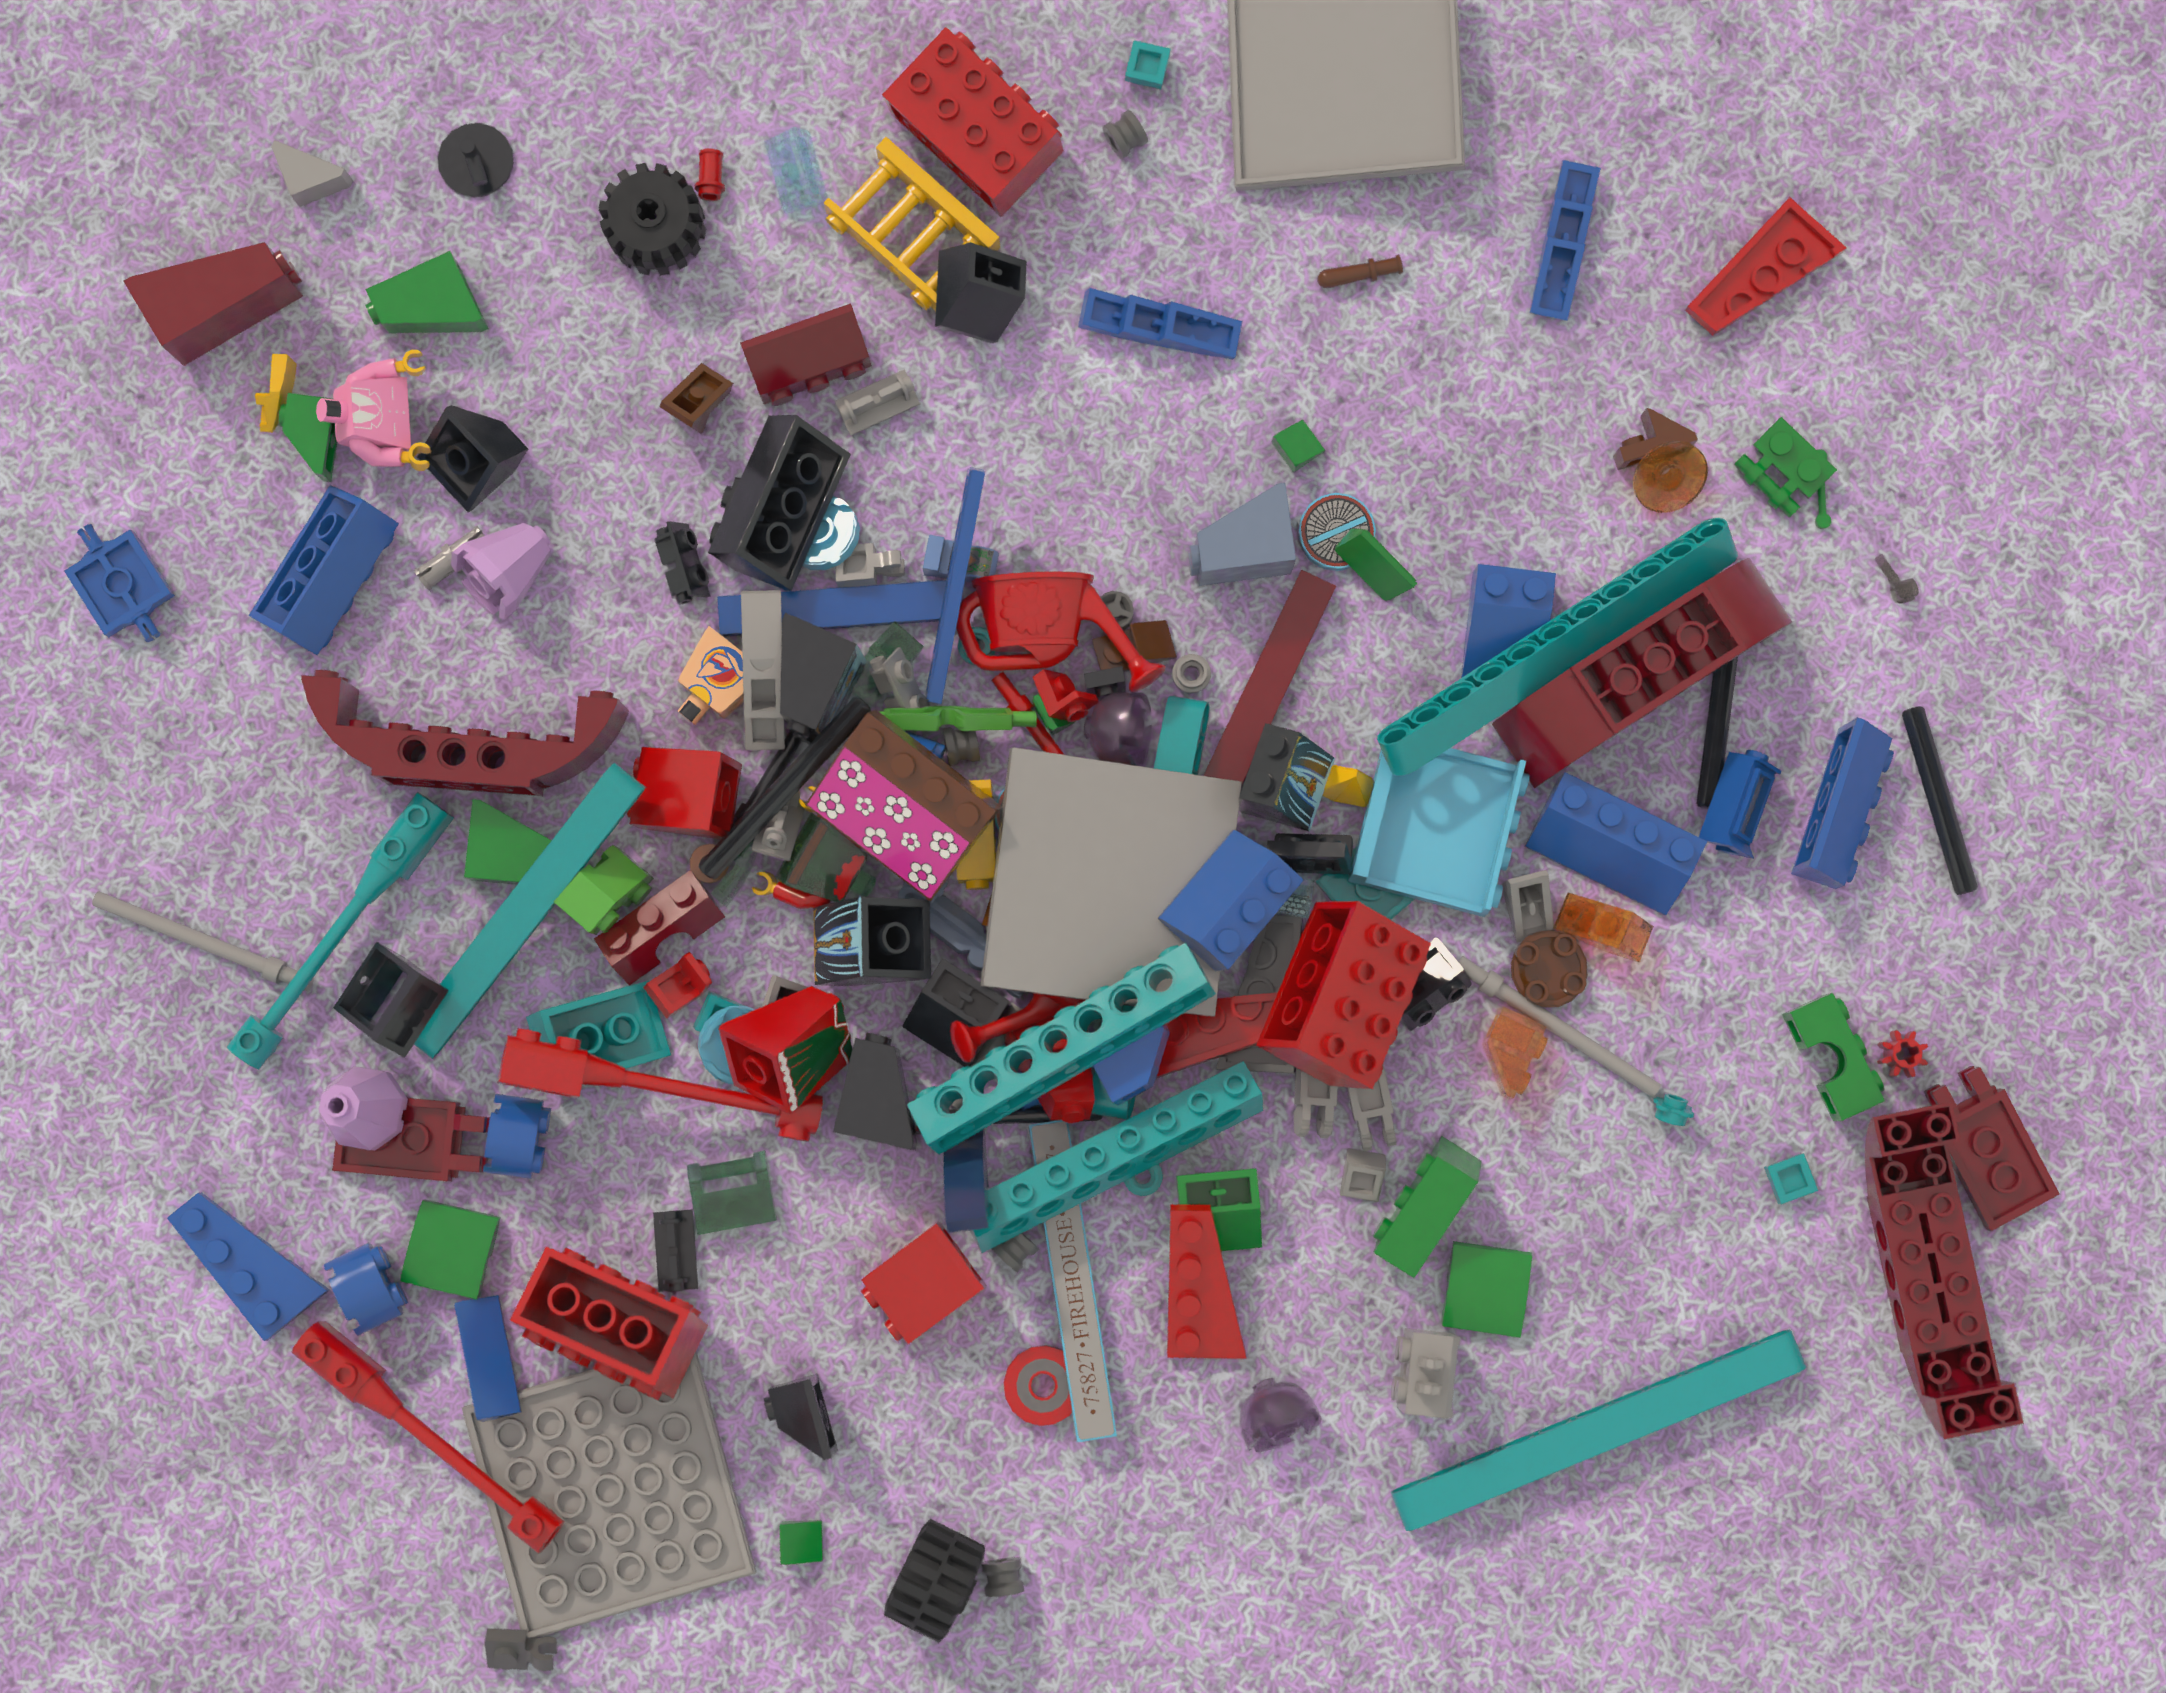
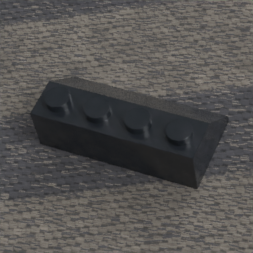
(780, 501)

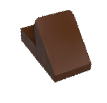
(697, 397)
(1658, 431)
(1149, 638)

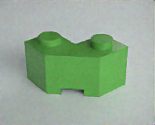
(600, 891)

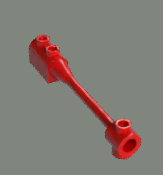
(565, 1067)
(362, 1382)

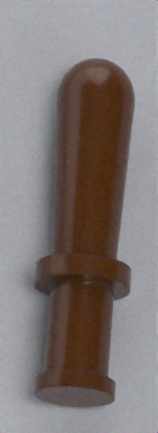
(1347, 274)

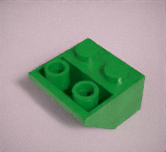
(1233, 1204)

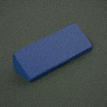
(487, 1358)

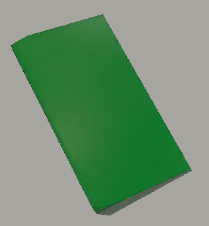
(1374, 564)

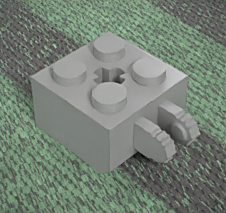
(1425, 1373)

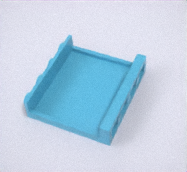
(1441, 830)

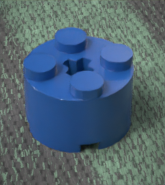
(515, 1136)
(365, 1288)

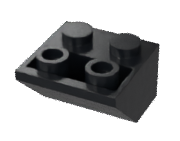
(978, 291)
(948, 998)

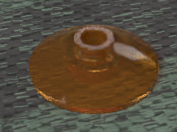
(1676, 487)

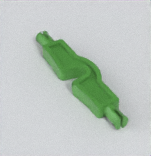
(962, 717)

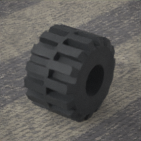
(655, 242)
(935, 1581)

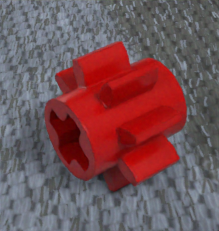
(1910, 1061)

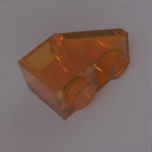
(1604, 926)
(1510, 1048)

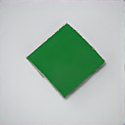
(450, 1249)
(1486, 1289)

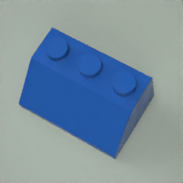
(1230, 900)

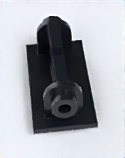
(678, 545)
(675, 1250)

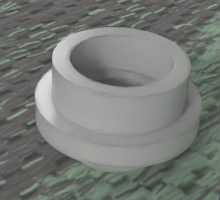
(1194, 661)

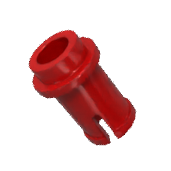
(710, 175)

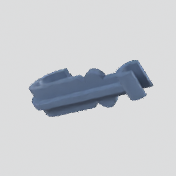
(955, 928)

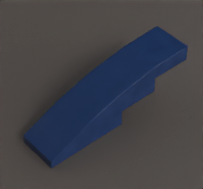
(966, 1185)

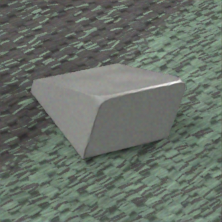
(1363, 1175)

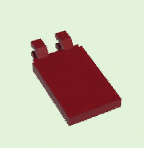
(425, 1147)
(1995, 1152)

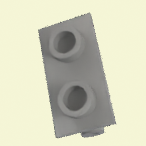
(877, 402)
(897, 676)
(780, 833)

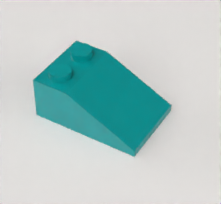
(611, 1025)

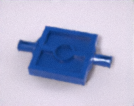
(119, 583)

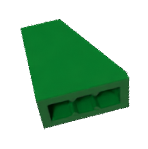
(426, 300)
(500, 846)

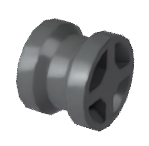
(1125, 134)
(1119, 605)
(960, 745)
(1015, 1251)
(1002, 1577)

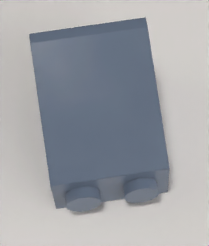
(1246, 542)

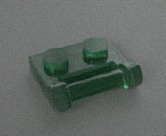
(732, 1206)

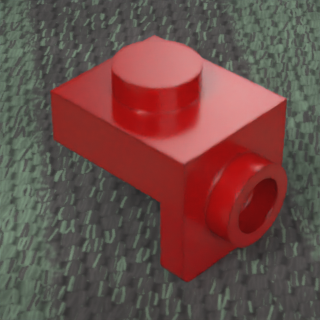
(679, 985)

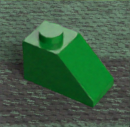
(309, 436)

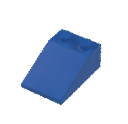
(1503, 610)

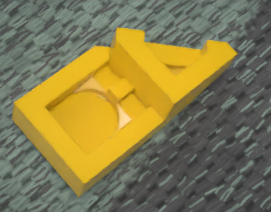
(281, 383)

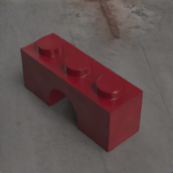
(677, 908)

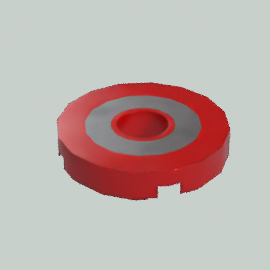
(1019, 1392)

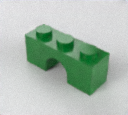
(1853, 1084)

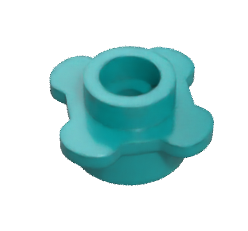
(1673, 1109)

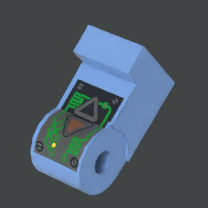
(938, 555)

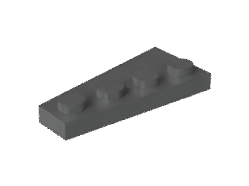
(1264, 974)

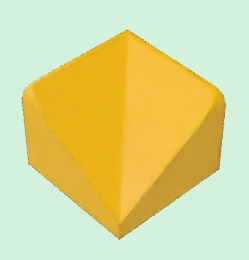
(1348, 786)

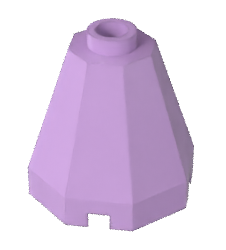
(502, 566)
(363, 1108)

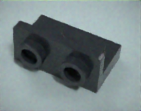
(1314, 852)
(1437, 985)

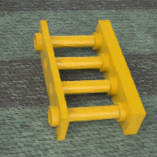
(919, 189)

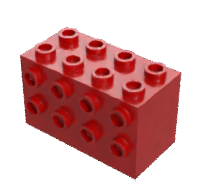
(974, 120)
(1344, 994)
(609, 1322)

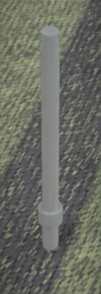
(271, 969)
(1493, 984)

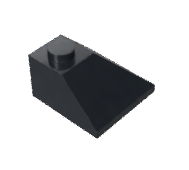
(472, 454)
(803, 1414)

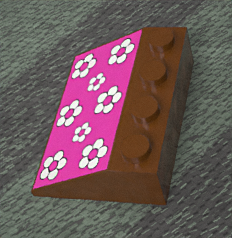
(902, 804)

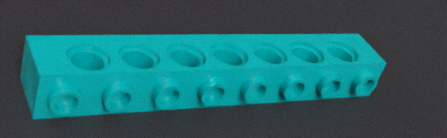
(1082, 1050)
(1119, 1154)

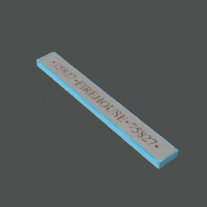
(1075, 1302)

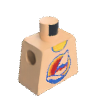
(712, 678)

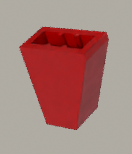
(1070, 1100)

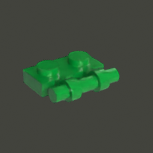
(1793, 459)

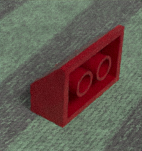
(807, 355)

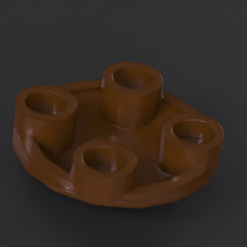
(1549, 968)

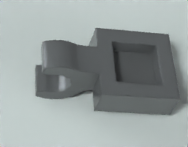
(514, 1650)

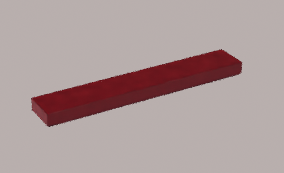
(1270, 677)

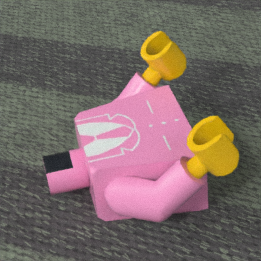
(374, 414)

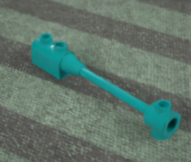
(394, 857)

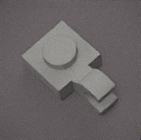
(865, 564)

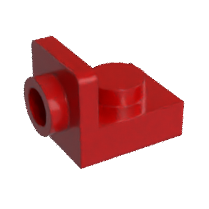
(1061, 697)

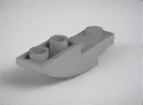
(762, 669)

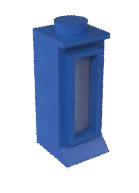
(1739, 802)

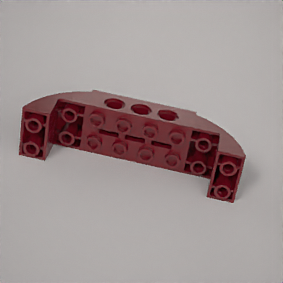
(1641, 670)
(528, 762)
(1933, 1272)

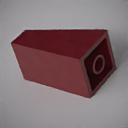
(213, 297)

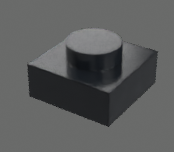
(1105, 682)

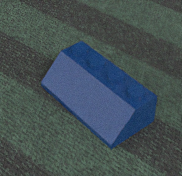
(324, 569)
(1843, 804)
(1615, 843)

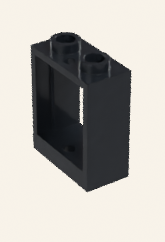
(407, 1011)

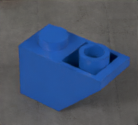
(1133, 1067)

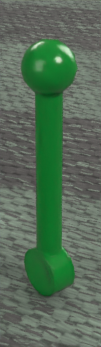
(1823, 520)

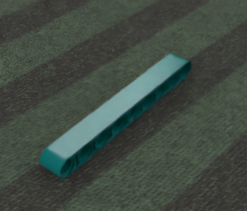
(529, 903)

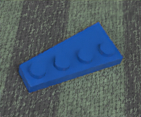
(250, 1271)

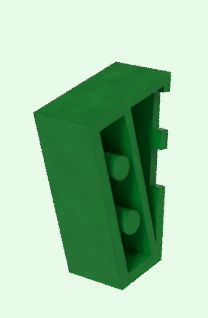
(1427, 1206)

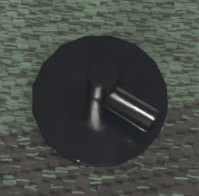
(475, 160)

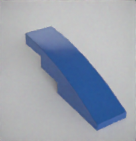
(1564, 240)
(1160, 324)

